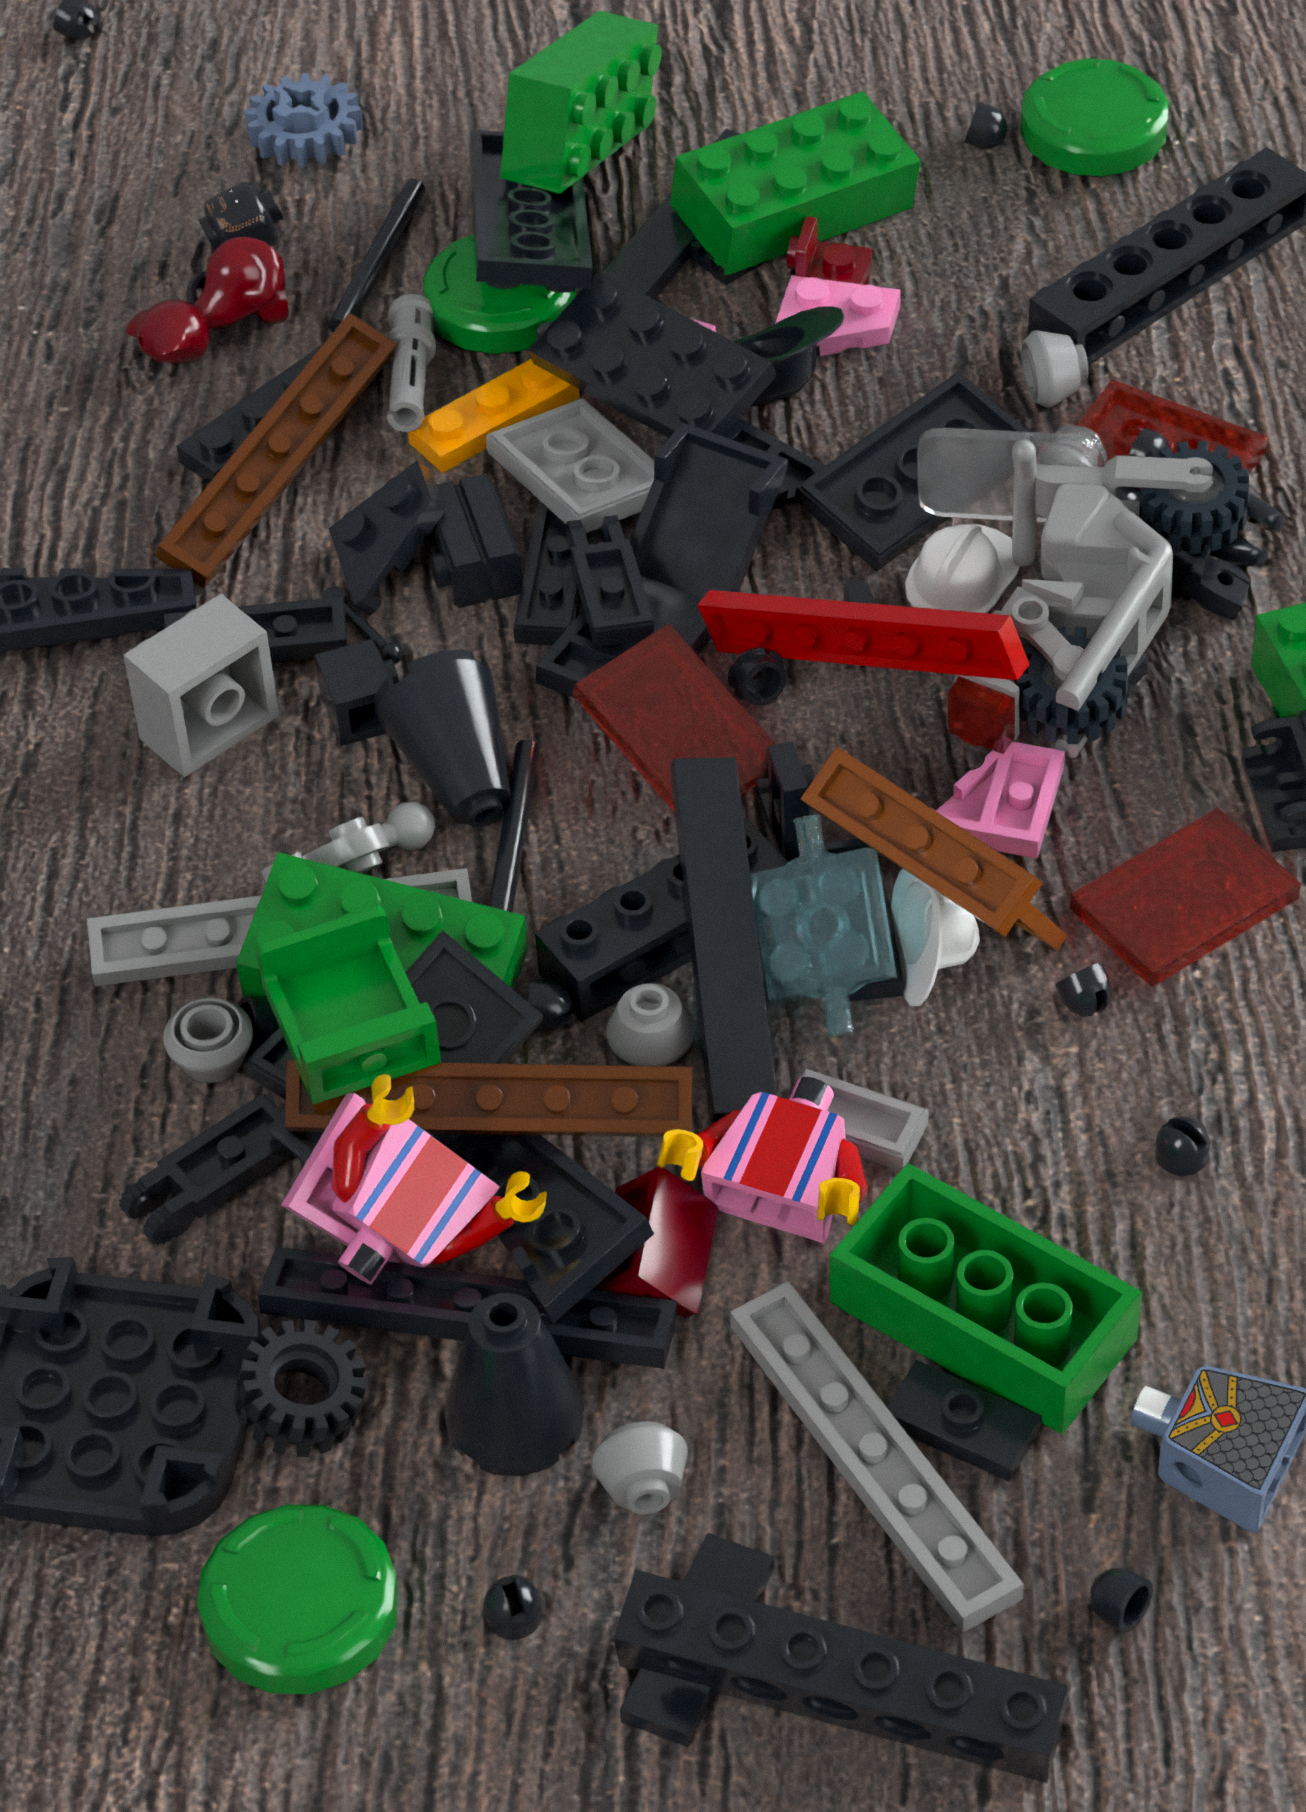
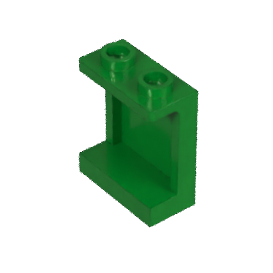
(346, 1004)

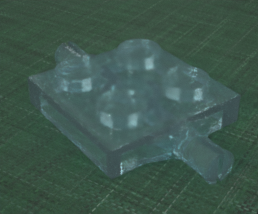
(823, 925)

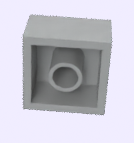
(202, 684)

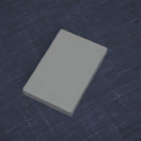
(576, 463)

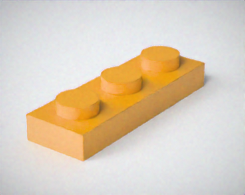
(461, 426)

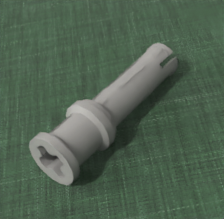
(412, 353)

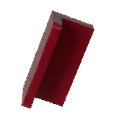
(677, 1255)

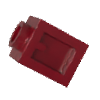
(826, 259)

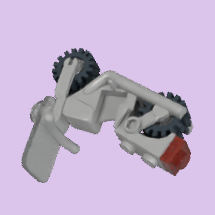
(1099, 561)

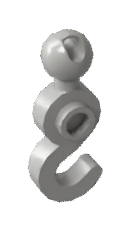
(358, 845)

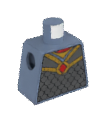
(1226, 1440)

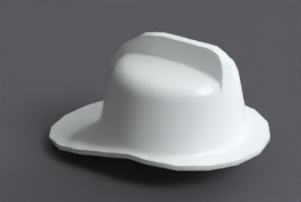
(962, 569)
(928, 935)

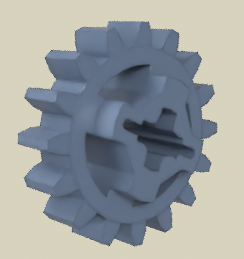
(303, 120)

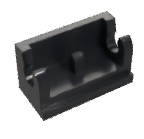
(1279, 780)

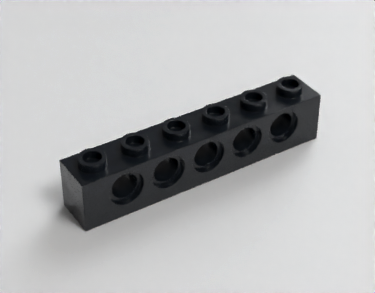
(1174, 255)
(842, 1675)

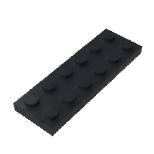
(525, 230)

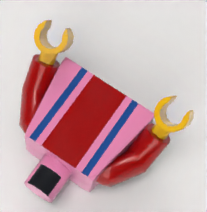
(776, 1161)
(413, 1191)

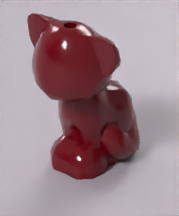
(240, 280)

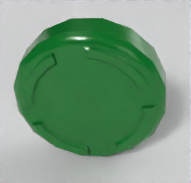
(1094, 117)
(482, 315)
(298, 1599)

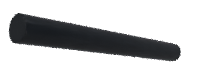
(378, 252)
(514, 826)

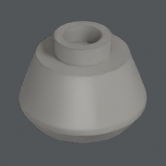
(1052, 367)
(650, 1026)
(208, 1039)
(641, 1465)

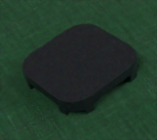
(119, 1399)

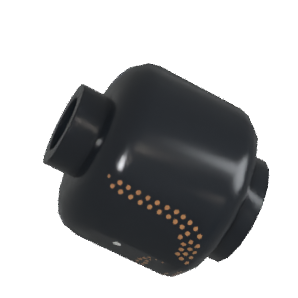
(241, 214)

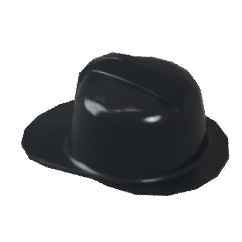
(792, 349)

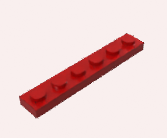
(866, 634)

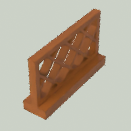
(929, 847)

